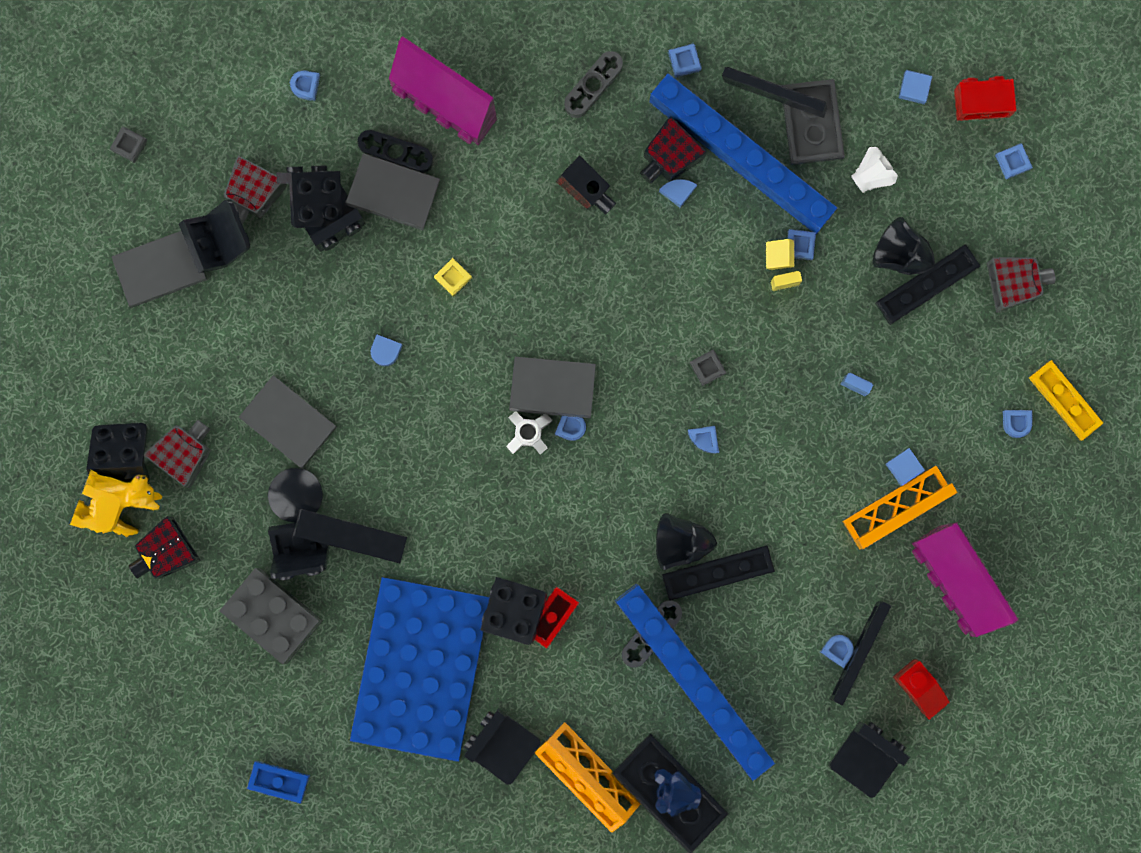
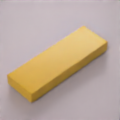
(1066, 400)

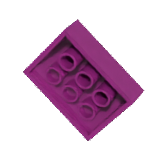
(441, 92)
(963, 580)

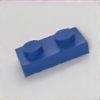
(278, 782)

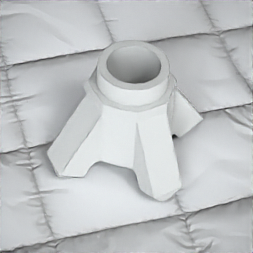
(874, 171)
(528, 432)

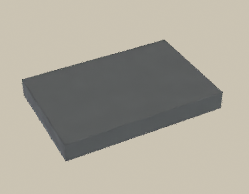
(811, 136)
(392, 191)
(156, 269)
(552, 387)
(287, 422)

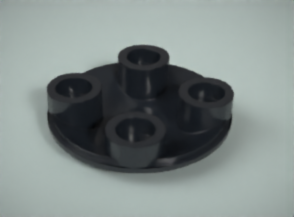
(294, 491)

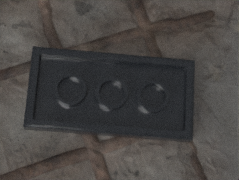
(638, 778)

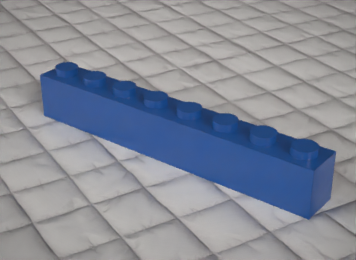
(742, 154)
(694, 681)

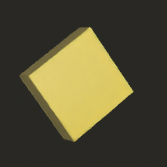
(780, 254)
(453, 277)
(786, 280)

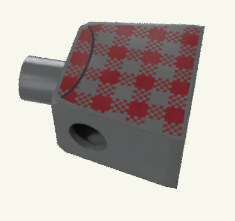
(252, 189)
(1017, 281)
(181, 453)

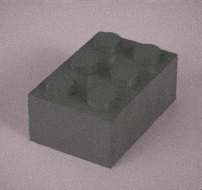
(271, 615)

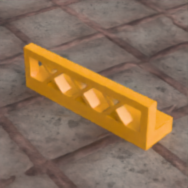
(904, 516)
(585, 781)

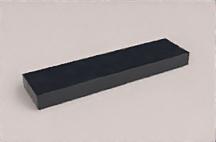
(774, 92)
(927, 284)
(350, 536)
(718, 573)
(860, 652)

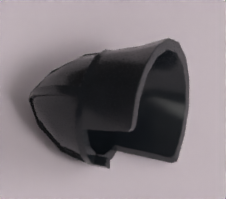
(903, 250)
(681, 541)

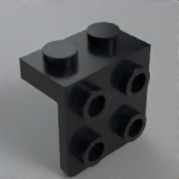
(313, 195)
(329, 236)
(215, 238)
(118, 451)
(294, 554)
(513, 611)
(502, 746)
(868, 758)

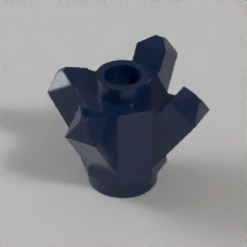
(675, 793)

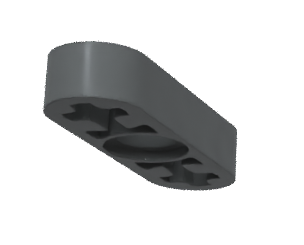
(611, 74)
(633, 645)

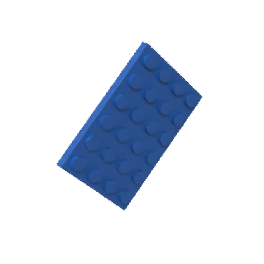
(419, 669)

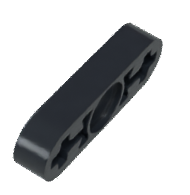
(379, 137)

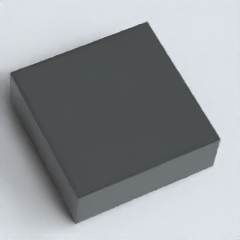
(128, 144)
(707, 367)

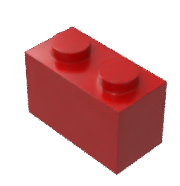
(985, 98)
(555, 614)

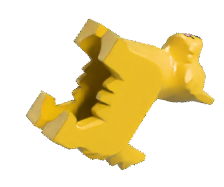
(109, 499)

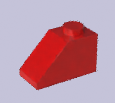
(922, 688)

